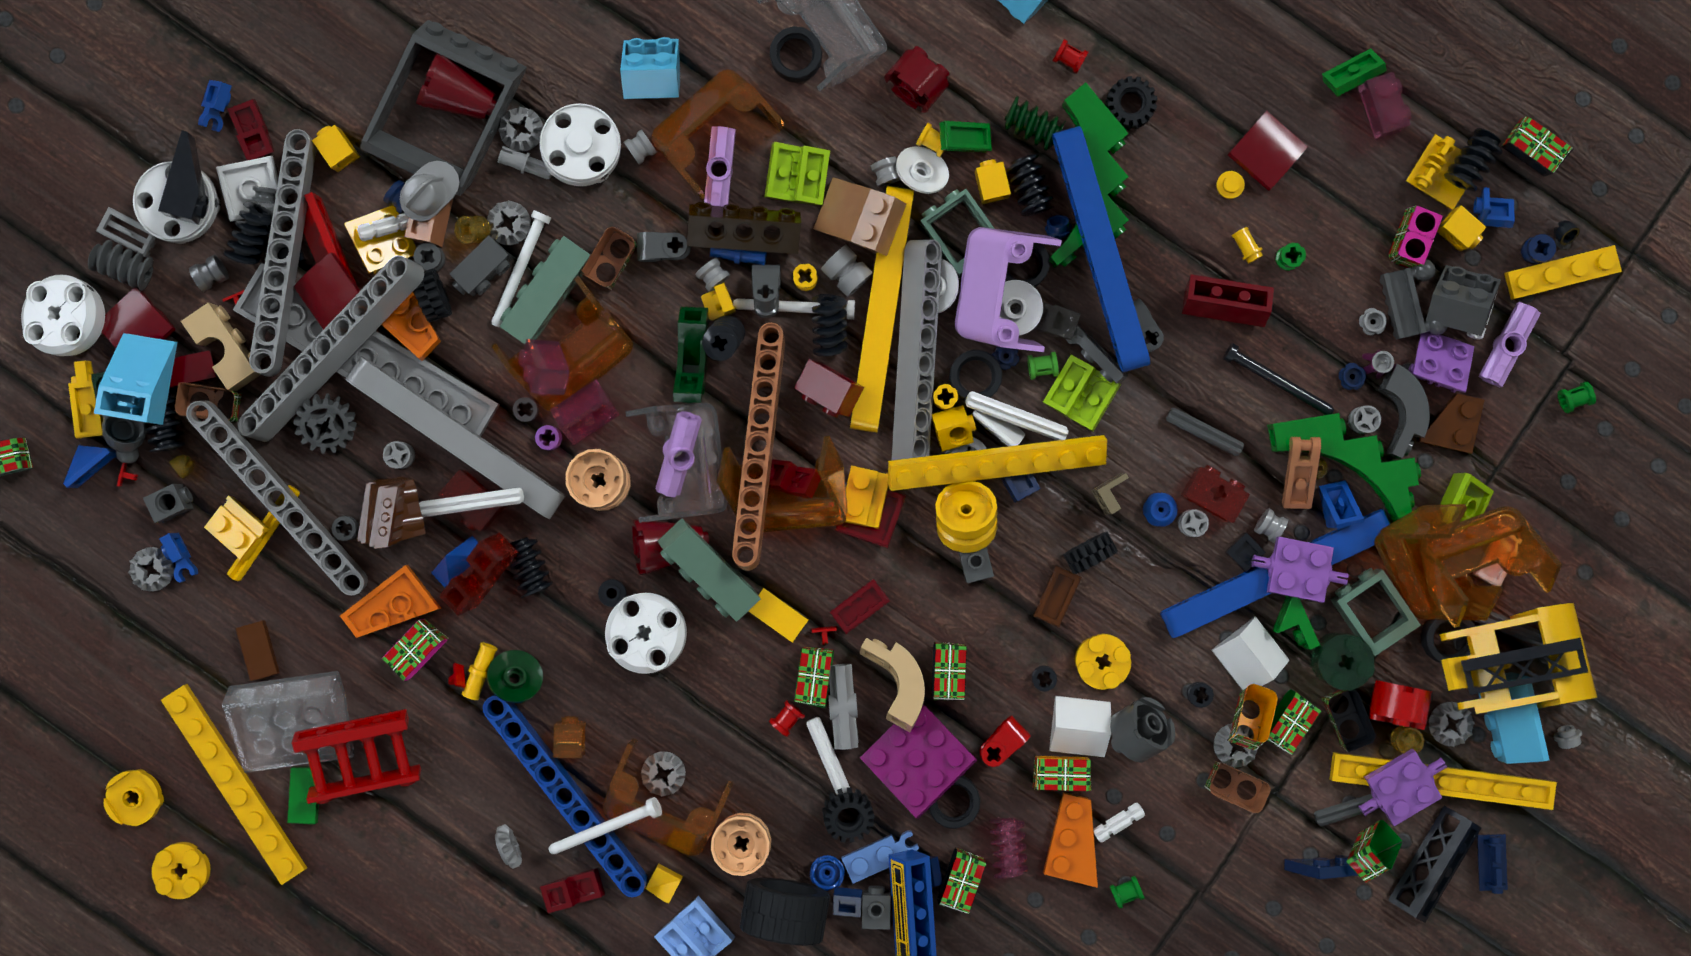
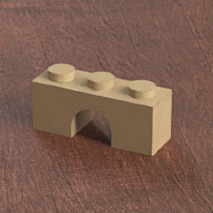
(211, 324)

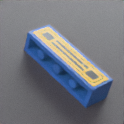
(912, 904)

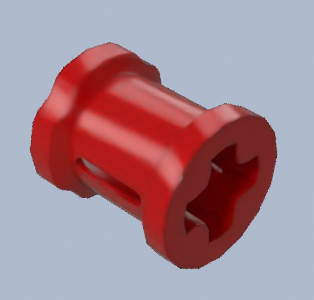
(1070, 56)
(787, 718)

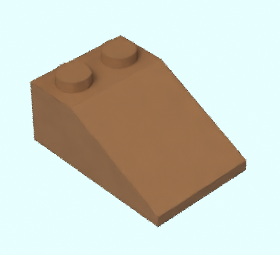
(860, 216)

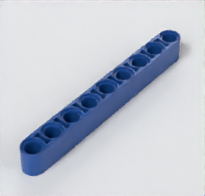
(1101, 249)
(1253, 584)
(567, 808)

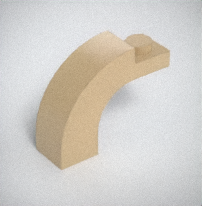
(908, 679)

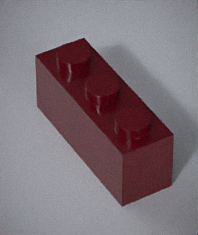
(1228, 300)

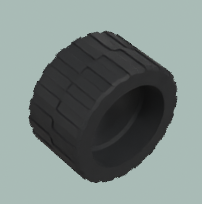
(784, 911)

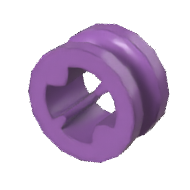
(543, 431)

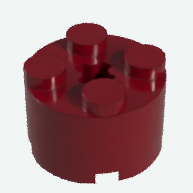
(917, 79)

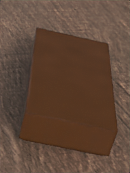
(1057, 596)
(257, 650)

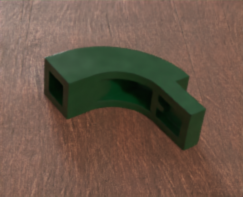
(692, 358)

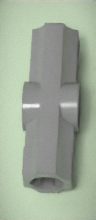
(843, 707)

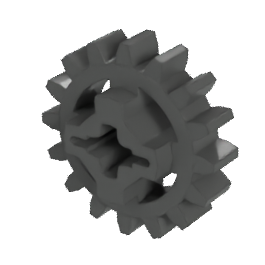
(334, 433)

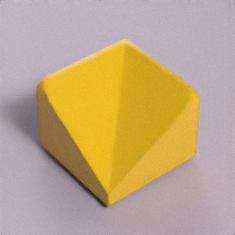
(664, 883)

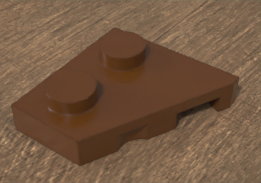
(1456, 425)

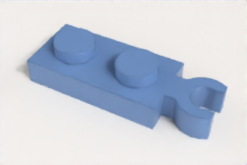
(875, 856)

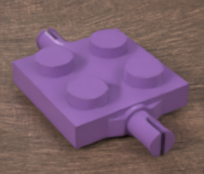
(1300, 569)
(1403, 787)

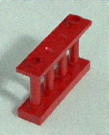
(364, 730)

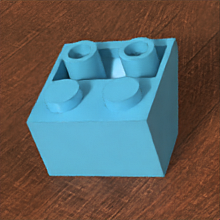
(650, 68)

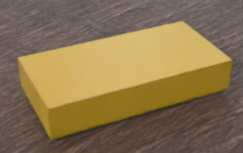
(778, 615)

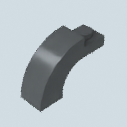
(1411, 406)

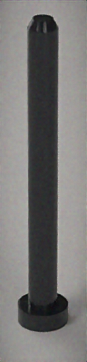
(1233, 354)

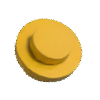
(1230, 184)

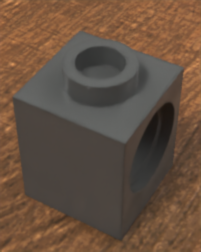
(158, 506)

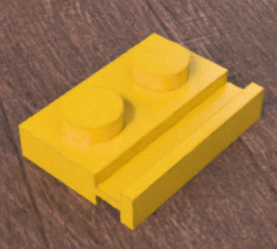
(866, 496)
(237, 528)

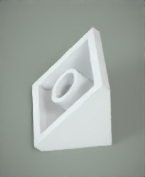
(1251, 655)
(1080, 726)

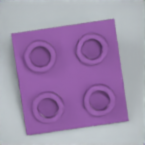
(1443, 362)

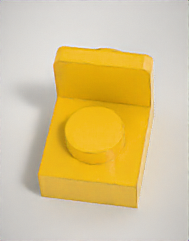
(718, 302)

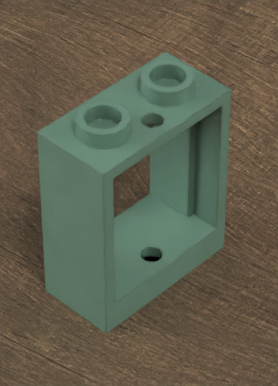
(933, 214)
(1390, 634)

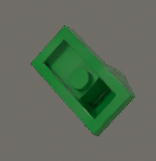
(1293, 615)

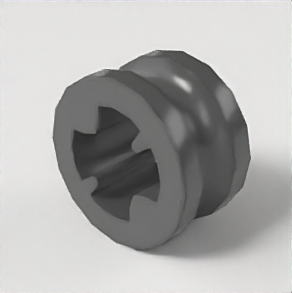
(264, 194)
(525, 400)
(348, 520)

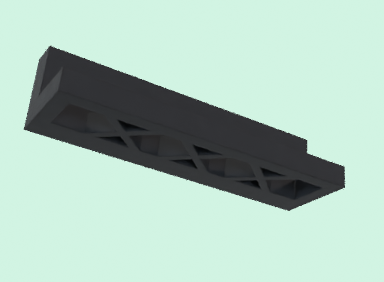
(1520, 655)
(1444, 868)

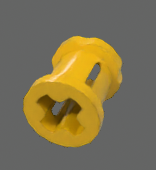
(930, 139)
(805, 268)
(950, 390)

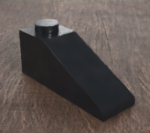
(184, 189)

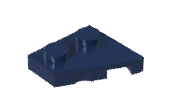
(1320, 867)

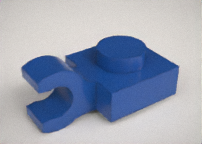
(215, 100)
(177, 552)

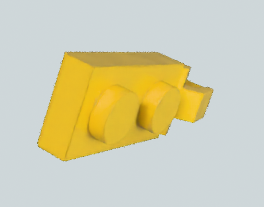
(83, 402)

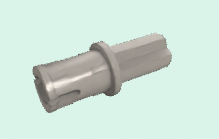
(523, 162)

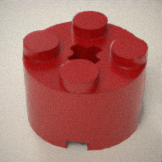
(1400, 704)

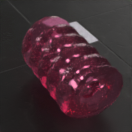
(1009, 847)

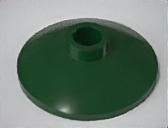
(519, 665)

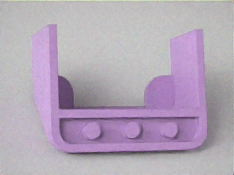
(984, 282)

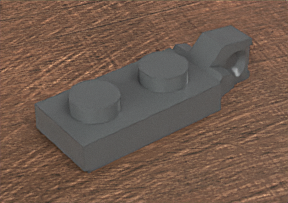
(1095, 352)

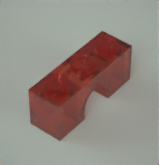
(487, 564)

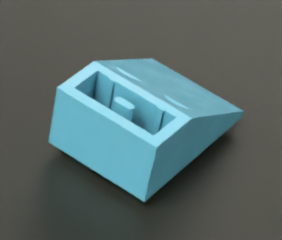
(137, 380)

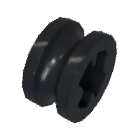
(1052, 675)
(1207, 690)

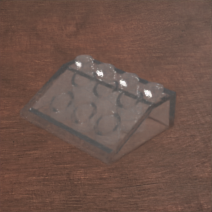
(271, 711)

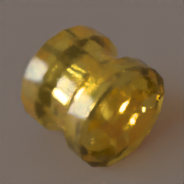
(472, 229)
(1412, 741)

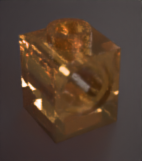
(569, 738)

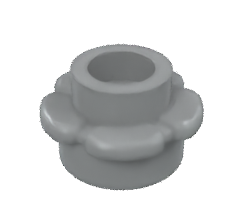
(1380, 321)
(1568, 737)

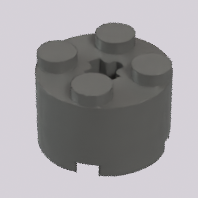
(1141, 730)

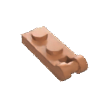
(1301, 473)

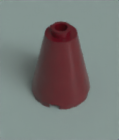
(454, 91)
(646, 545)

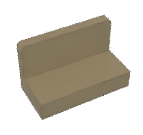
(1104, 495)

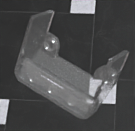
(843, 33)
(700, 488)

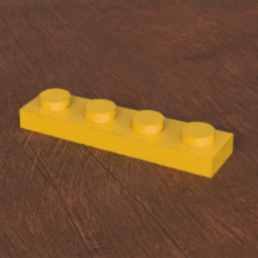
(1562, 272)

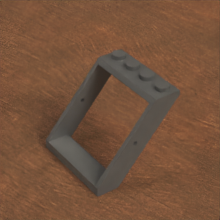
(465, 52)

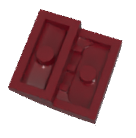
(1267, 150)
(326, 289)
(136, 316)

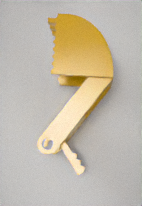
(1555, 625)

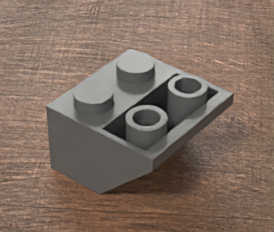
(1463, 299)

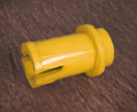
(1247, 245)

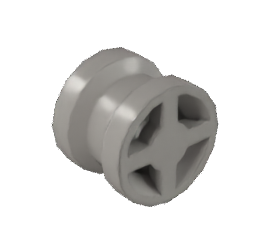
(640, 147)
(885, 171)
(712, 274)
(1370, 417)
(393, 456)
(1198, 522)
(1271, 525)

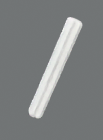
(1016, 416)
(471, 502)

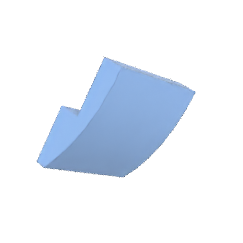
(695, 932)

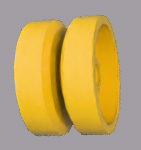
(966, 516)

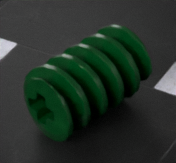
(1032, 123)

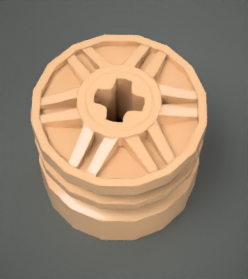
(582, 475)
(740, 860)

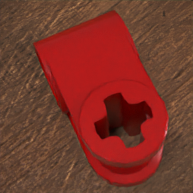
(1008, 738)

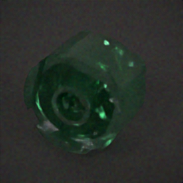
(1358, 662)

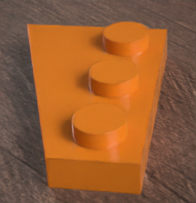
(412, 328)
(390, 603)
(1072, 842)

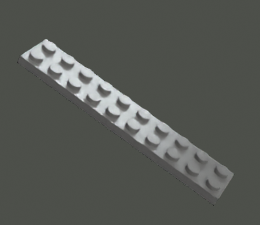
(423, 377)

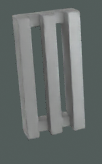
(148, 243)

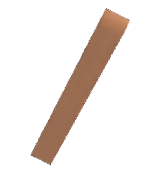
(756, 432)

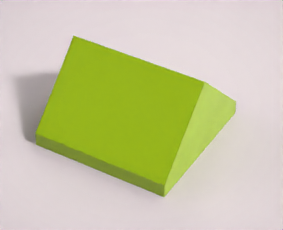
(1468, 491)

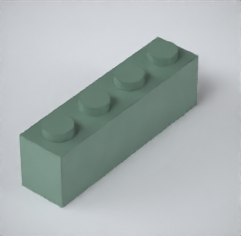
(546, 291)
(708, 570)

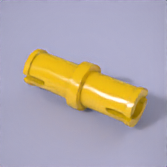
(478, 671)

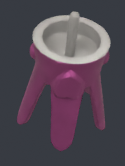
(1380, 362)

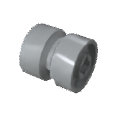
(846, 270)

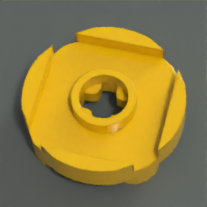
(1110, 675)
(138, 782)
(169, 882)

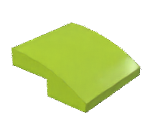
(797, 174)
(1081, 393)

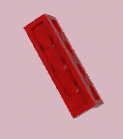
(320, 232)

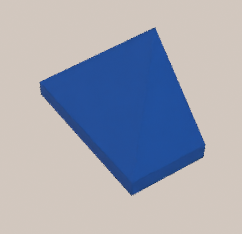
(86, 463)
(1339, 505)
(454, 562)

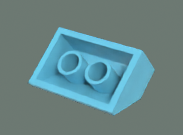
(1518, 729)

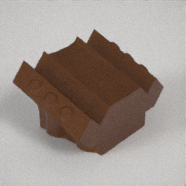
(390, 512)

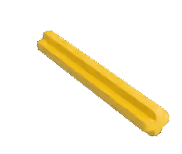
(240, 567)

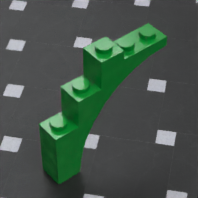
(1102, 135)
(1361, 455)

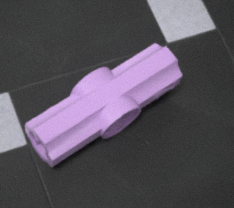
(720, 151)
(1518, 330)
(675, 468)

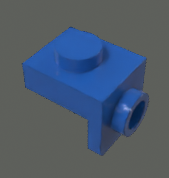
(1494, 211)

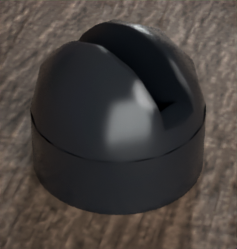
(1566, 232)

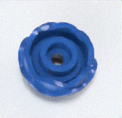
(1151, 507)
(829, 881)

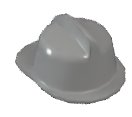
(429, 190)

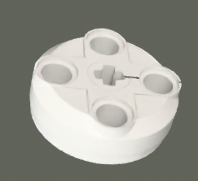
(580, 145)
(153, 184)
(62, 315)
(645, 633)

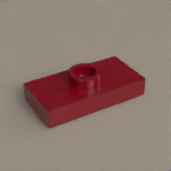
(859, 606)

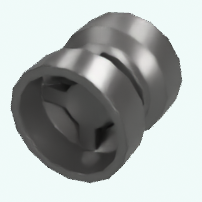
(206, 274)

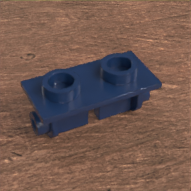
(1492, 863)

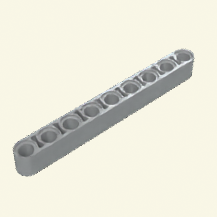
(288, 266)
(331, 348)
(916, 349)
(454, 436)
(264, 494)

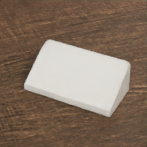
(1003, 430)

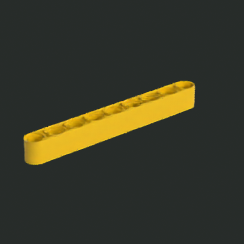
(881, 322)

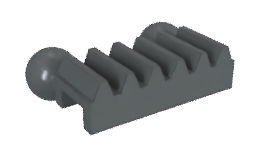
(1404, 301)

